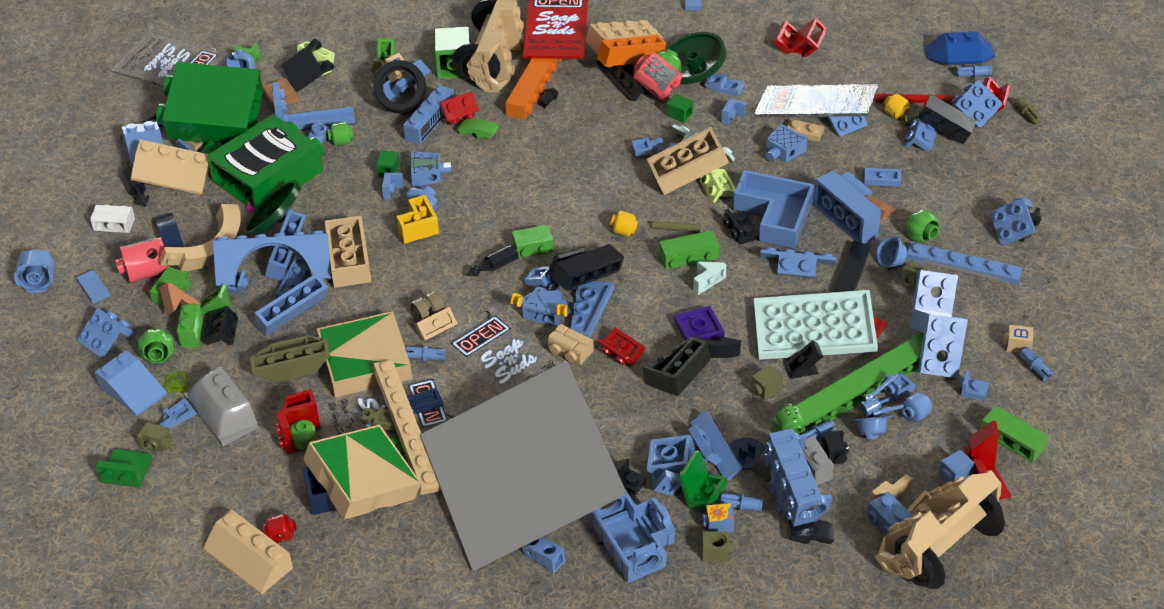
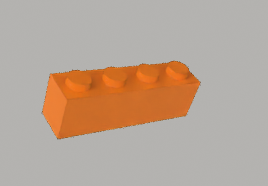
(628, 50)

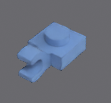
(646, 147)

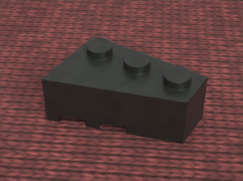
(678, 368)

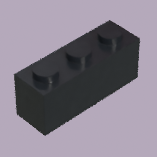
(947, 119)

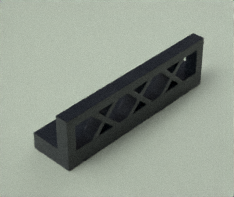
(624, 78)

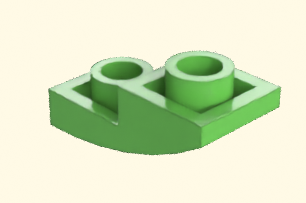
(481, 128)

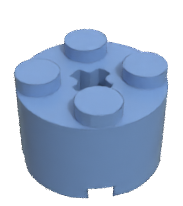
(34, 270)

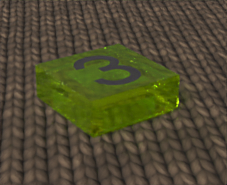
(176, 382)

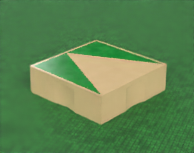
(359, 345)
(362, 471)

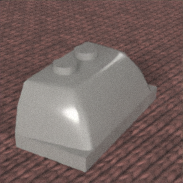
(221, 406)

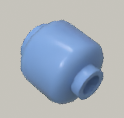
(916, 407)

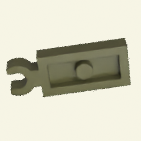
(381, 417)

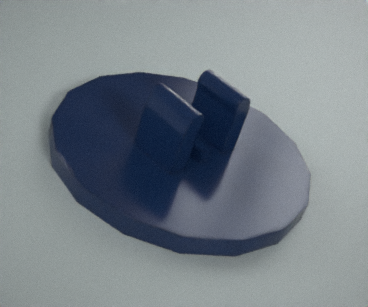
(747, 451)

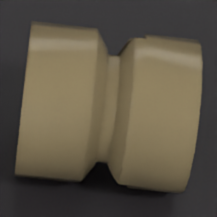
(427, 306)

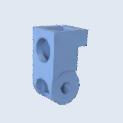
(545, 553)

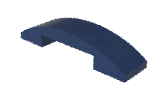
(168, 230)

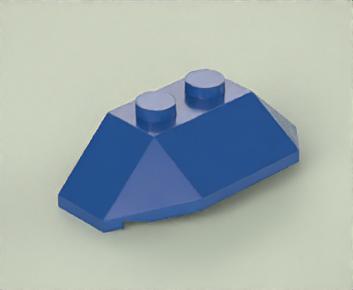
(960, 48)

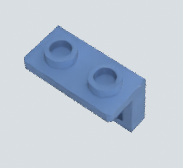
(921, 134)
(886, 511)

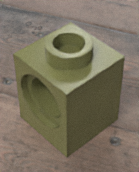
(716, 546)

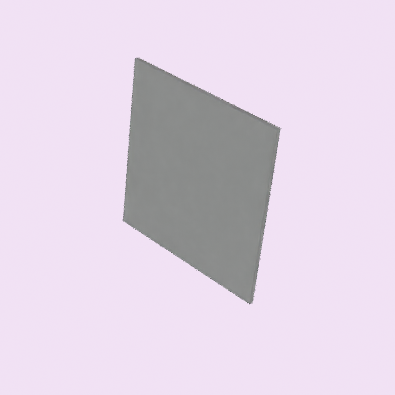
(522, 465)

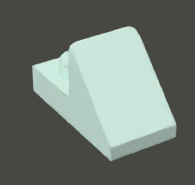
(708, 275)

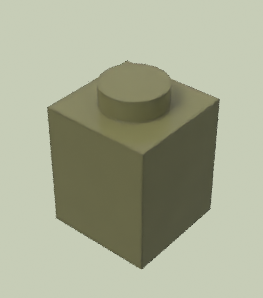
(766, 382)

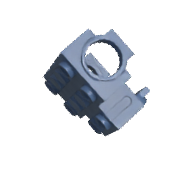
(792, 478)
(635, 535)

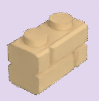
(570, 344)

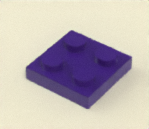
(699, 324)

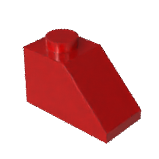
(984, 444)

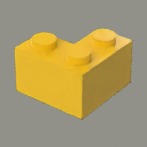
(419, 222)

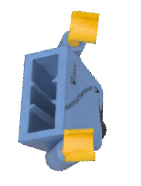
(542, 305)

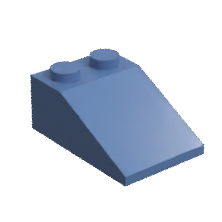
(134, 132)
(129, 383)

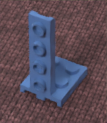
(307, 119)

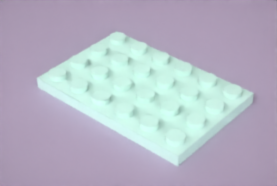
(834, 320)

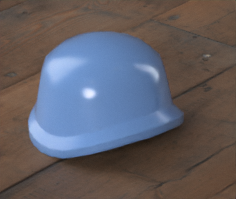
(891, 252)

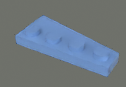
(589, 306)

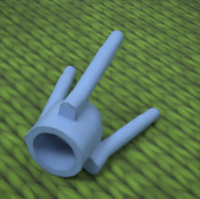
(872, 406)

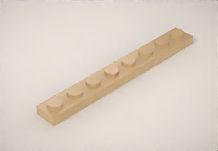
(406, 426)

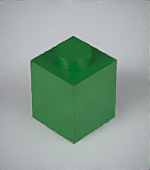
(679, 108)
(387, 163)

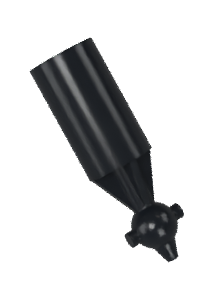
(135, 188)
(495, 260)

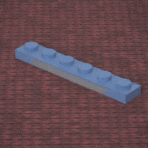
(964, 263)

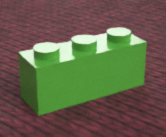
(689, 249)
(1017, 434)

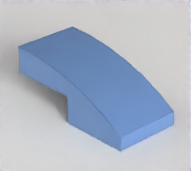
(719, 83)

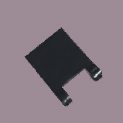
(304, 67)

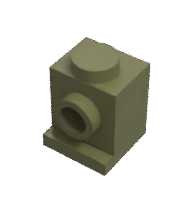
(154, 437)

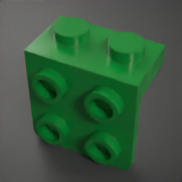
(124, 468)
(698, 485)

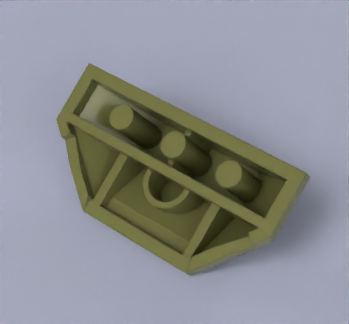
(290, 358)

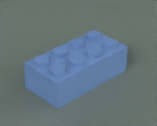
(847, 207)

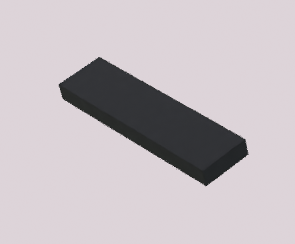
(853, 267)

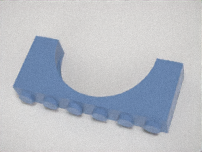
(310, 248)

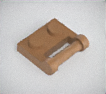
(290, 94)

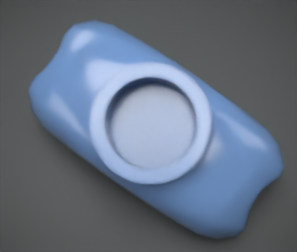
(319, 131)
(426, 190)

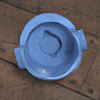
(240, 59)

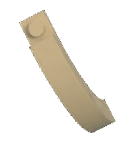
(203, 255)

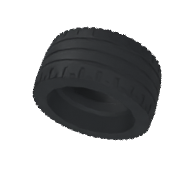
(393, 66)

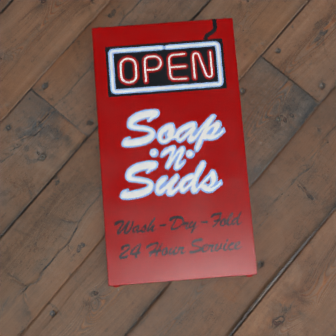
(556, 29)

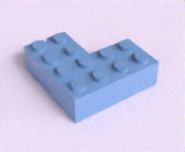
(781, 203)

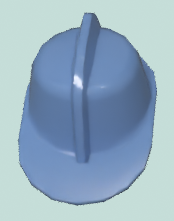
(873, 426)

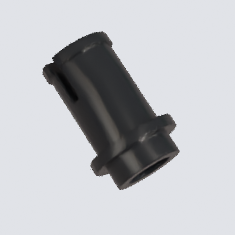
(551, 94)

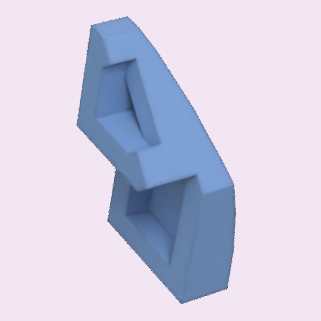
(177, 414)

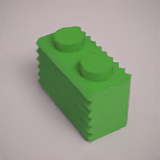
(532, 241)
(174, 276)
(190, 325)

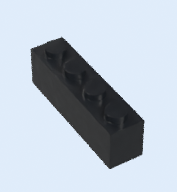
(587, 267)

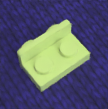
(717, 184)

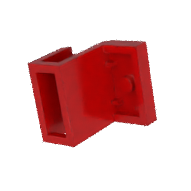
(799, 41)
(297, 407)

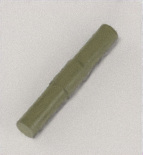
(676, 226)

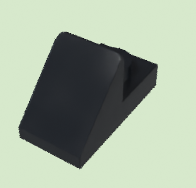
(804, 361)
(631, 480)

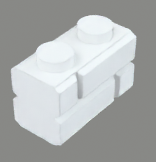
(112, 218)

